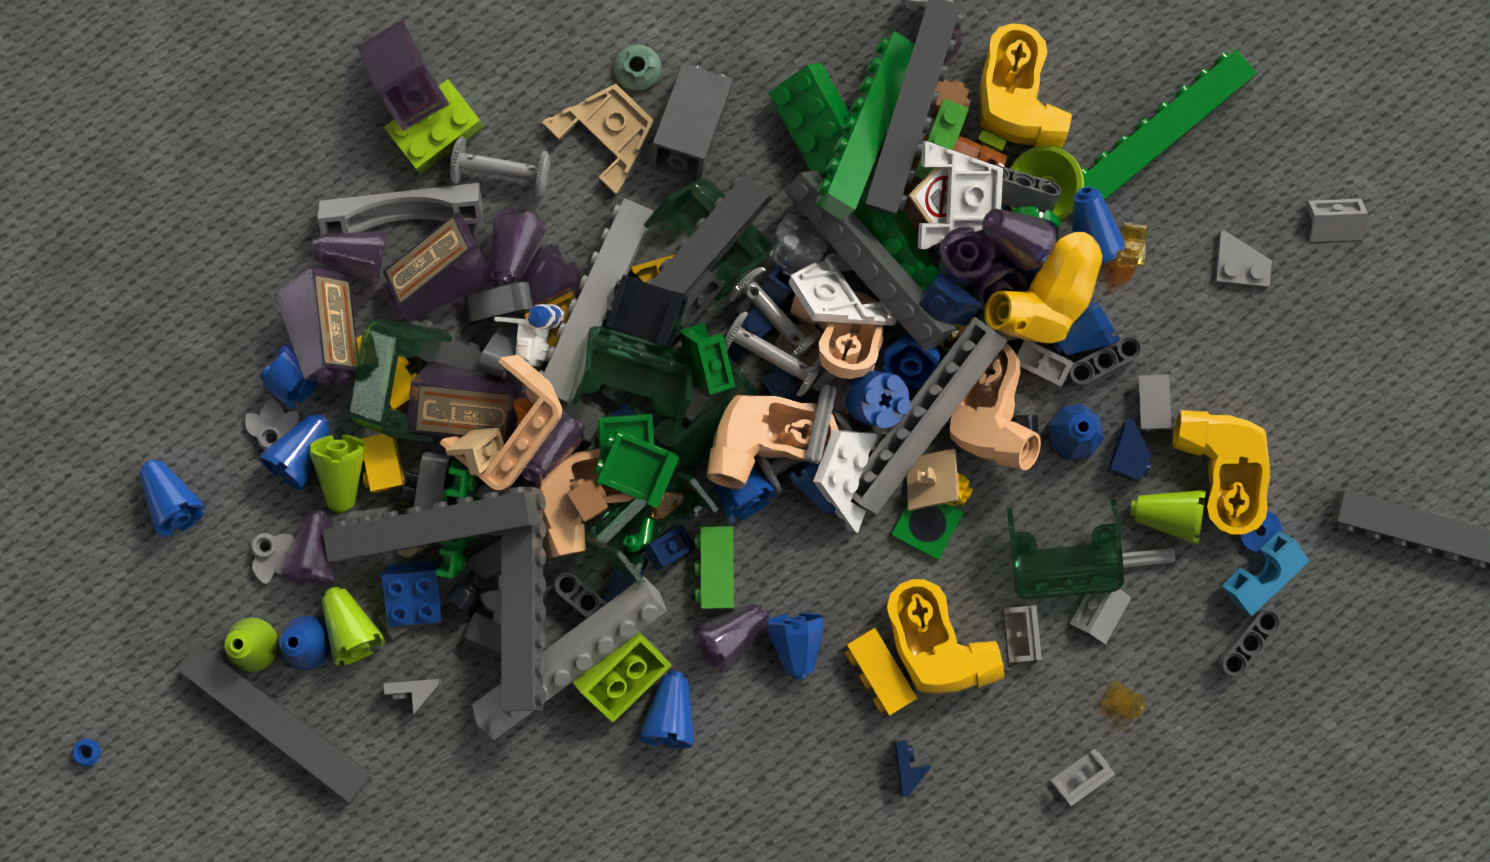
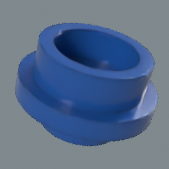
(78, 752)

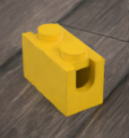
(382, 464)

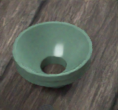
(641, 80)

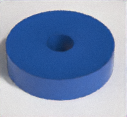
(1254, 542)

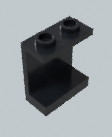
(646, 311)

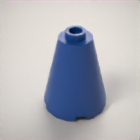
(1095, 219)
(291, 452)
(169, 499)
(304, 643)
(670, 714)

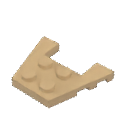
(615, 122)

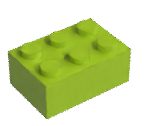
(436, 134)
(622, 676)

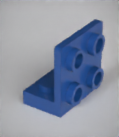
(412, 593)

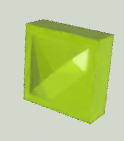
(991, 140)

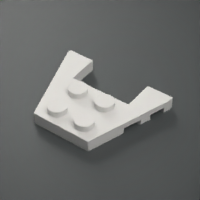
(972, 192)
(830, 297)
(841, 470)

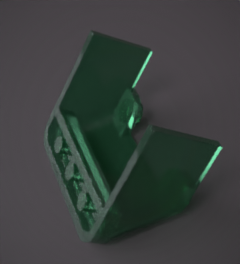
(693, 202)
(636, 368)
(375, 374)
(696, 441)
(625, 518)
(1068, 569)

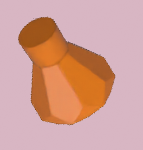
(522, 407)

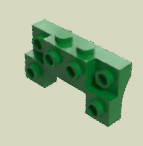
(452, 551)

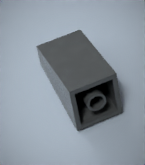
(690, 123)

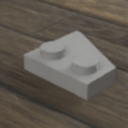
(1240, 263)

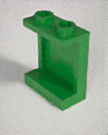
(709, 359)
(636, 467)

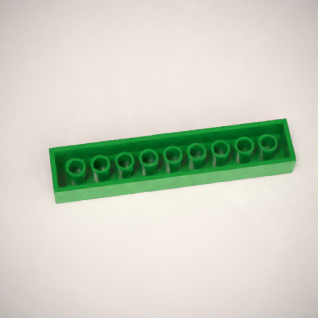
(815, 121)

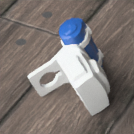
(534, 331)

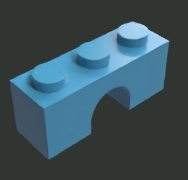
(1283, 561)

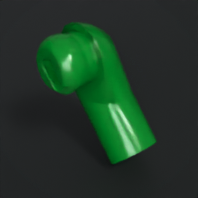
(642, 538)

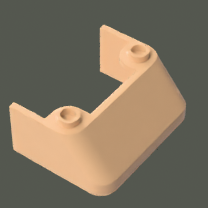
(530, 432)

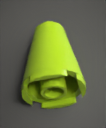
(338, 469)
(1171, 513)
(348, 627)
(251, 644)

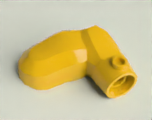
(1011, 90)
(1055, 296)
(1235, 469)
(930, 644)

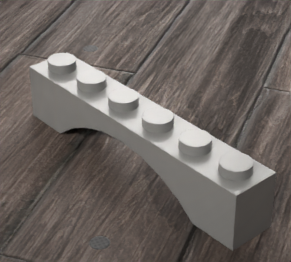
(364, 212)

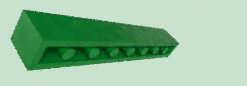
(1169, 124)
(865, 127)

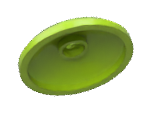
(1056, 166)

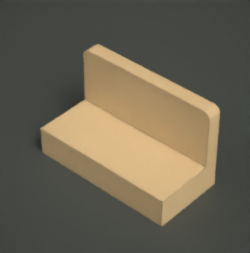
(479, 448)

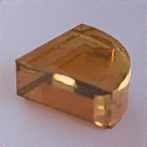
(1121, 272)
(668, 503)

